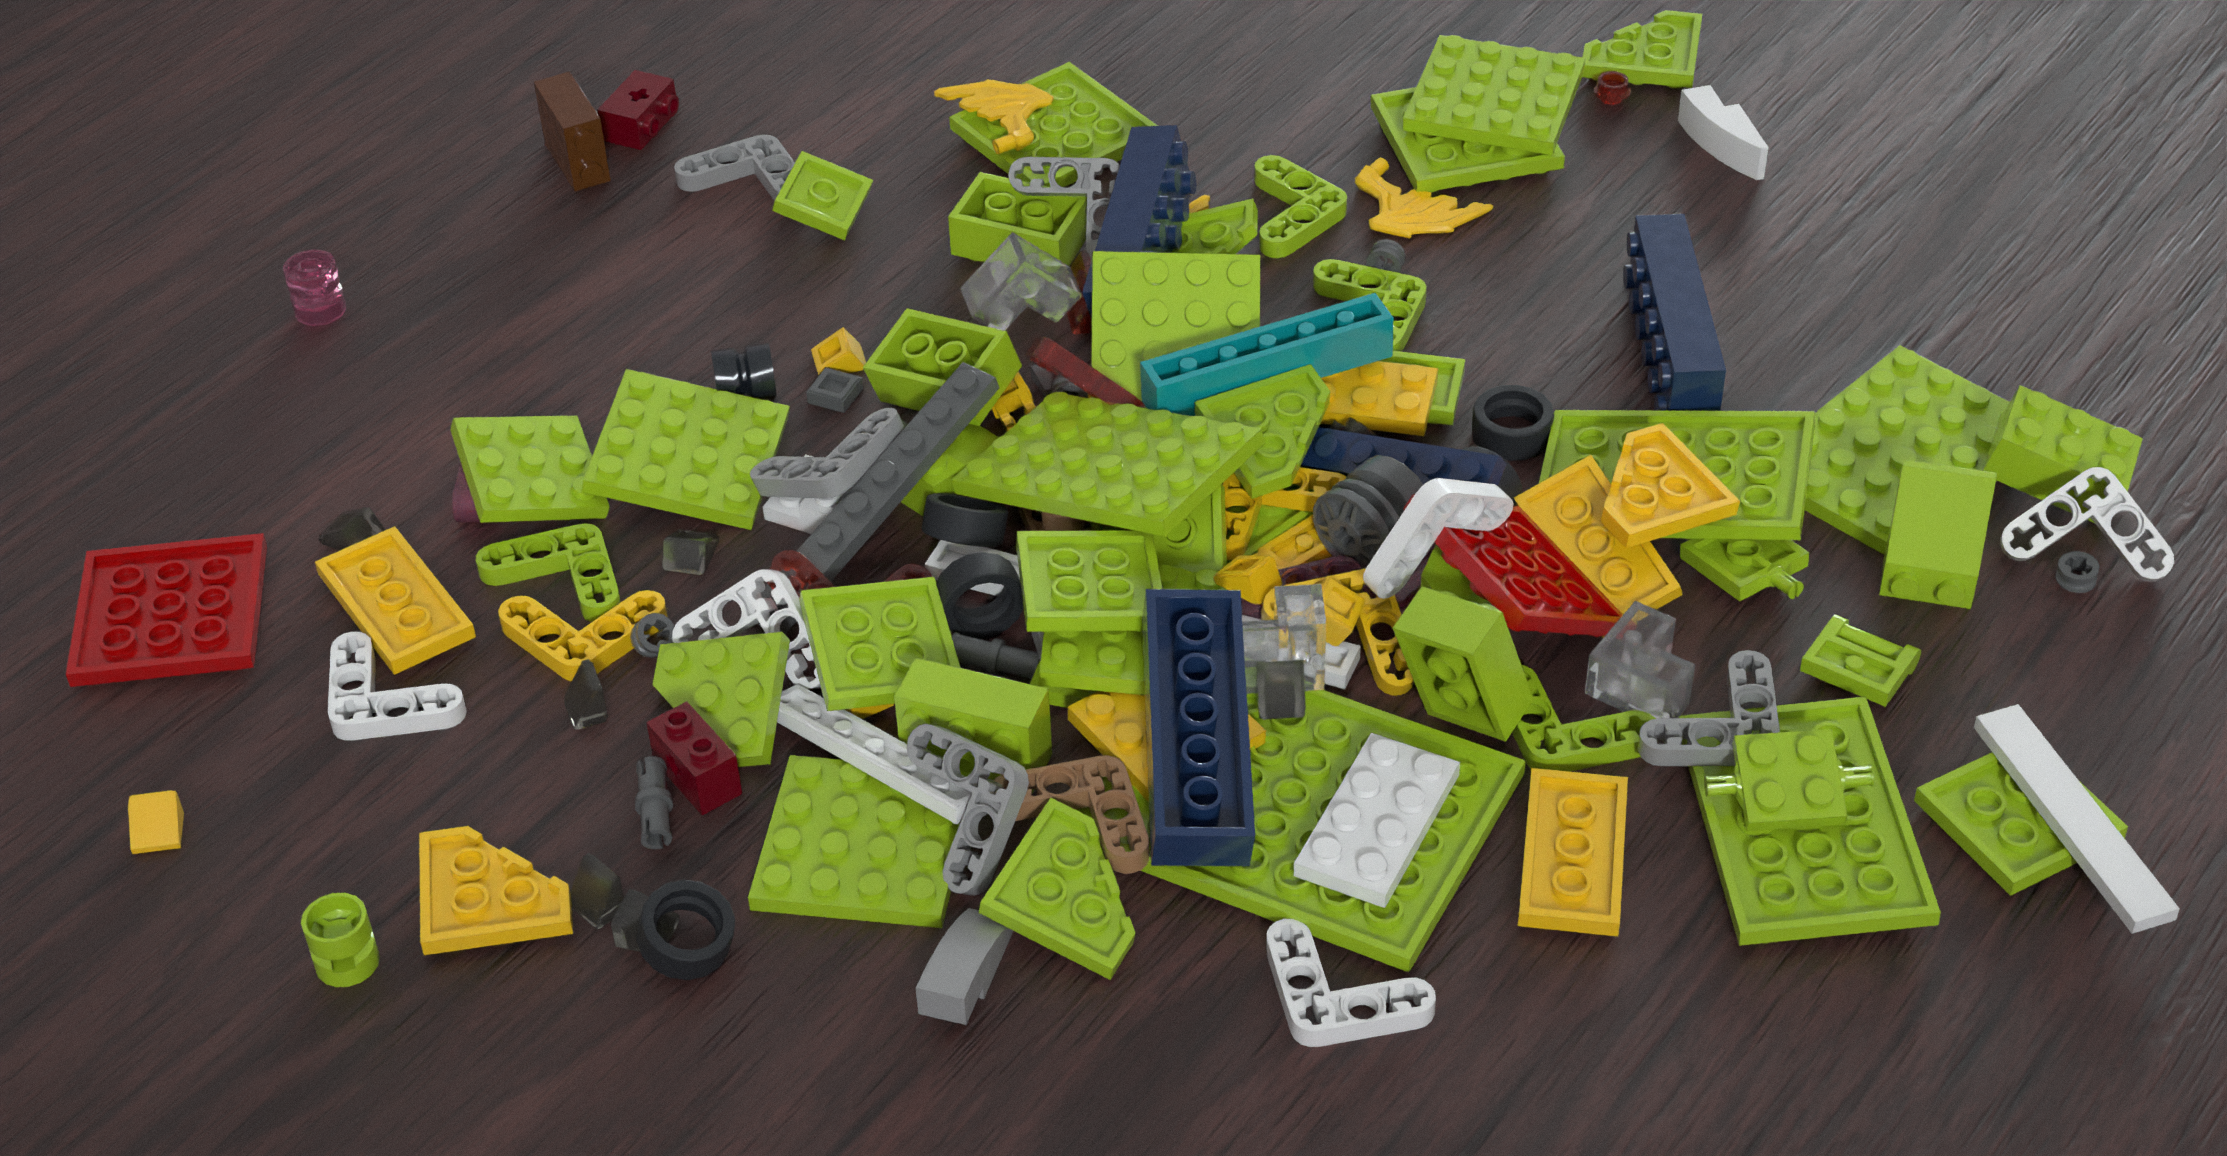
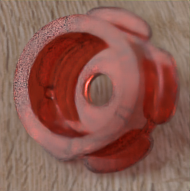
(1612, 87)

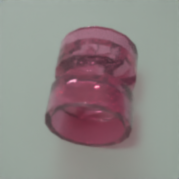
(314, 287)

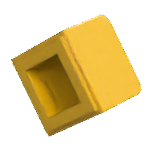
(839, 353)
(1252, 575)
(1341, 610)
(155, 821)

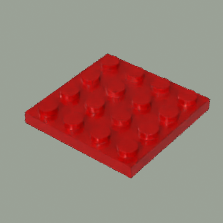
(1528, 578)
(167, 610)

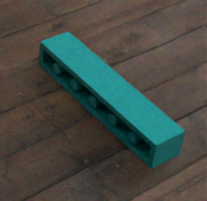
(1326, 338)

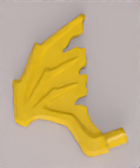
(1001, 101)
(1415, 210)

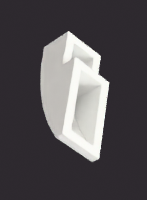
(1723, 131)

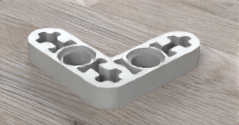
(706, 168)
(1085, 185)
(831, 474)
(1741, 721)
(986, 798)

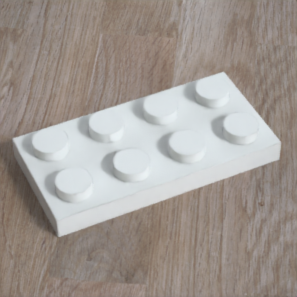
(1377, 820)

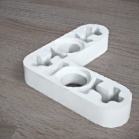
(1432, 508)
(2101, 513)
(754, 611)
(365, 701)
(1333, 1007)

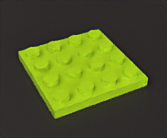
(1494, 94)
(1078, 124)
(1447, 163)
(1166, 304)
(685, 449)
(1109, 658)
(851, 849)

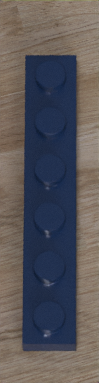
(1345, 451)

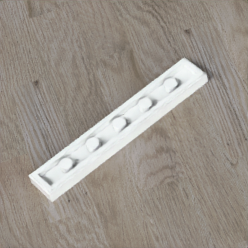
(869, 751)
(2076, 819)

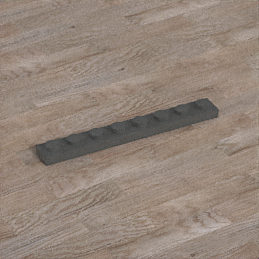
(893, 475)

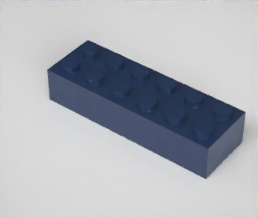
(1147, 196)
(1673, 316)
(1197, 729)

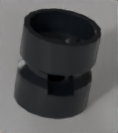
(745, 372)

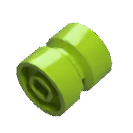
(340, 939)

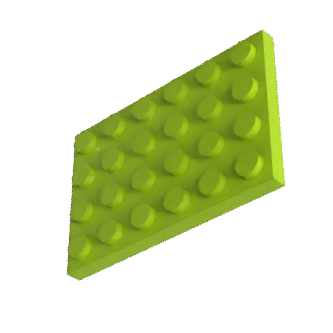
(1887, 415)
(1753, 453)
(1109, 463)
(1821, 876)

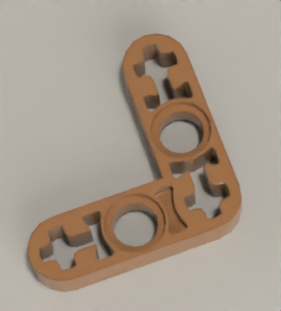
(1089, 791)

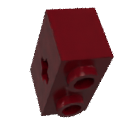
(638, 109)
(695, 758)

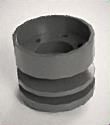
(1364, 508)

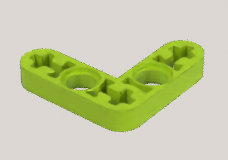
(1320, 204)
(1333, 280)
(575, 558)
(1566, 752)

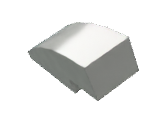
(962, 967)

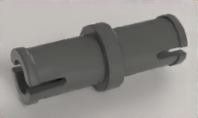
(995, 656)
(653, 803)

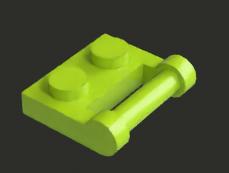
(1859, 661)

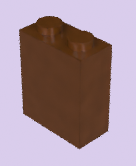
(572, 131)

